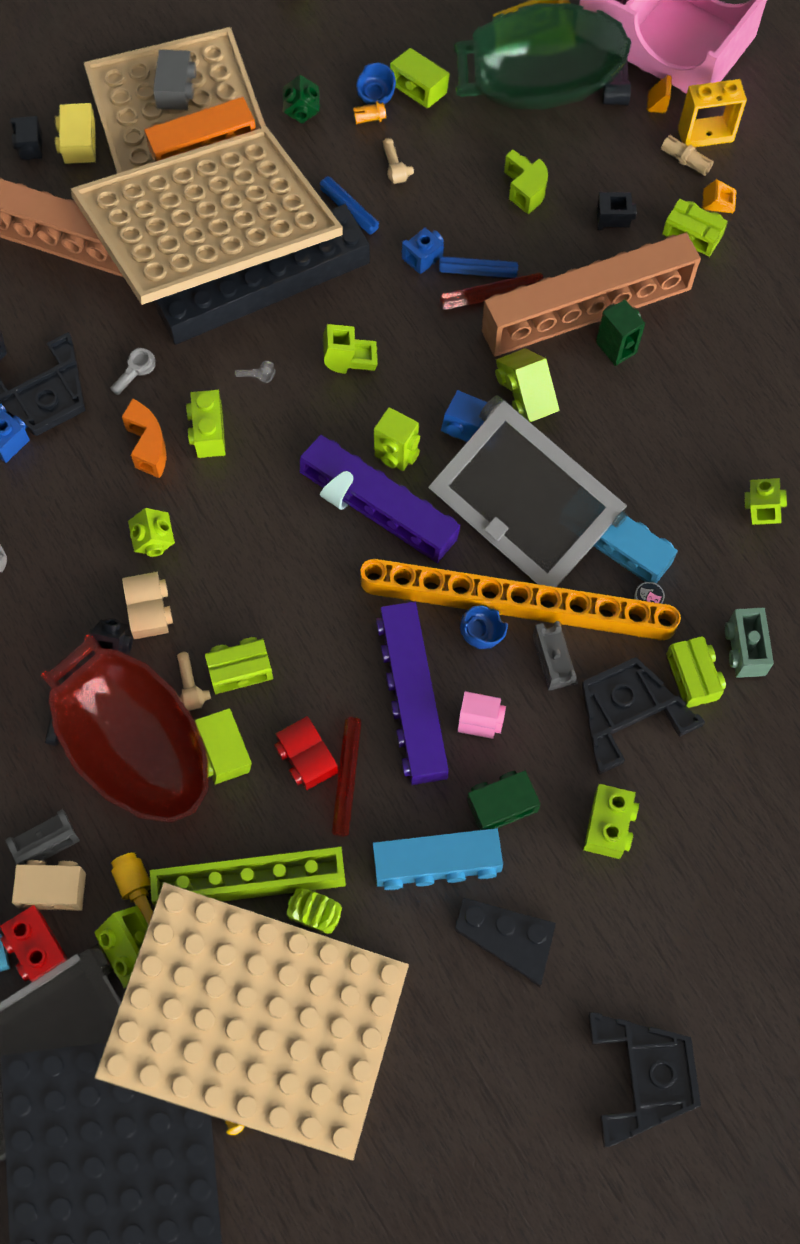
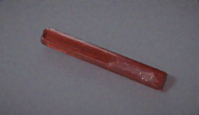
(484, 292)
(346, 776)

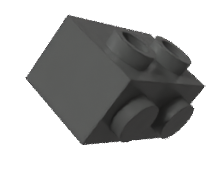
(174, 79)

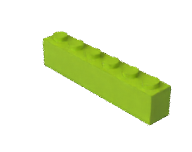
(255, 875)

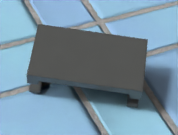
(554, 656)
(43, 839)

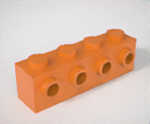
(200, 129)

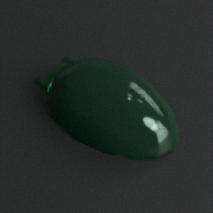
(543, 56)

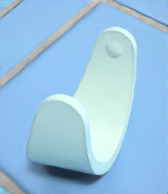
(336, 489)

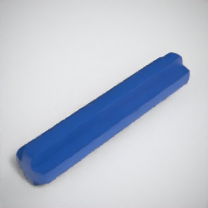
(341, 197)
(478, 267)

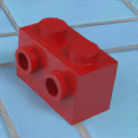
(33, 944)

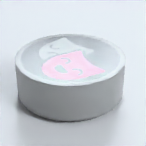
(649, 592)

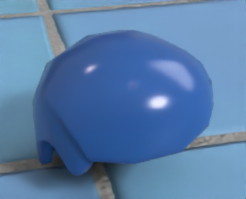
(376, 83)
(482, 627)

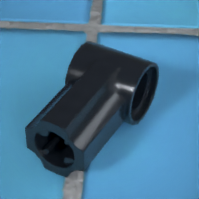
(618, 90)

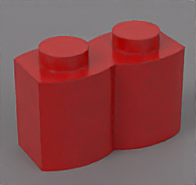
(306, 753)

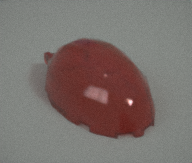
(128, 734)

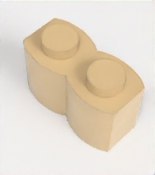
(146, 605)

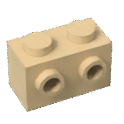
(49, 886)

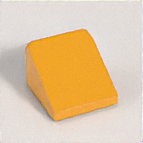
(660, 96)
(719, 197)

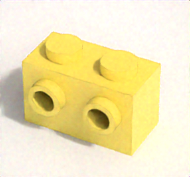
(76, 133)

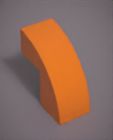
(150, 450)

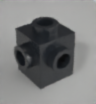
(112, 635)

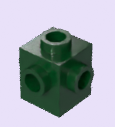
(301, 99)

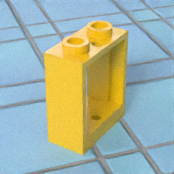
(722, 128)

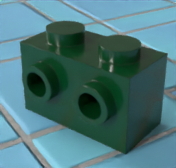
(620, 331)
(503, 801)

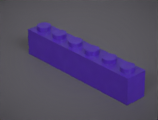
(382, 499)
(413, 693)

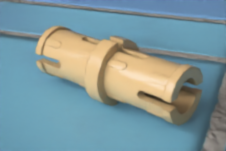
(687, 155)

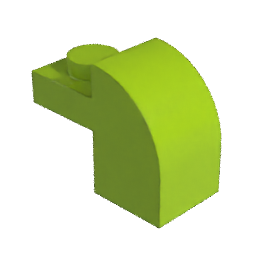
(528, 181)
(345, 351)

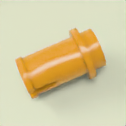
(370, 113)

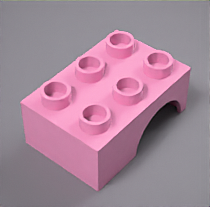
(684, 37)

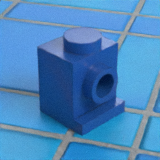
(423, 250)

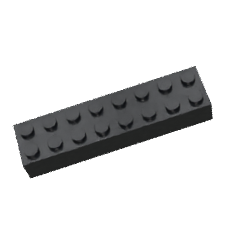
(256, 287)

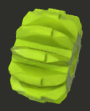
(314, 910)

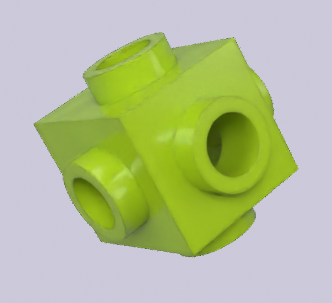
(765, 501)
(151, 532)

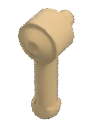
(397, 171)
(191, 695)

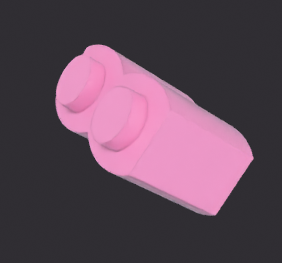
(481, 715)

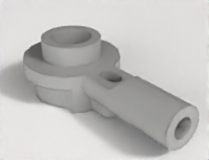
(140, 363)

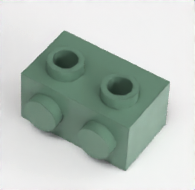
(750, 642)

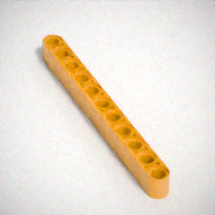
(532, 593)

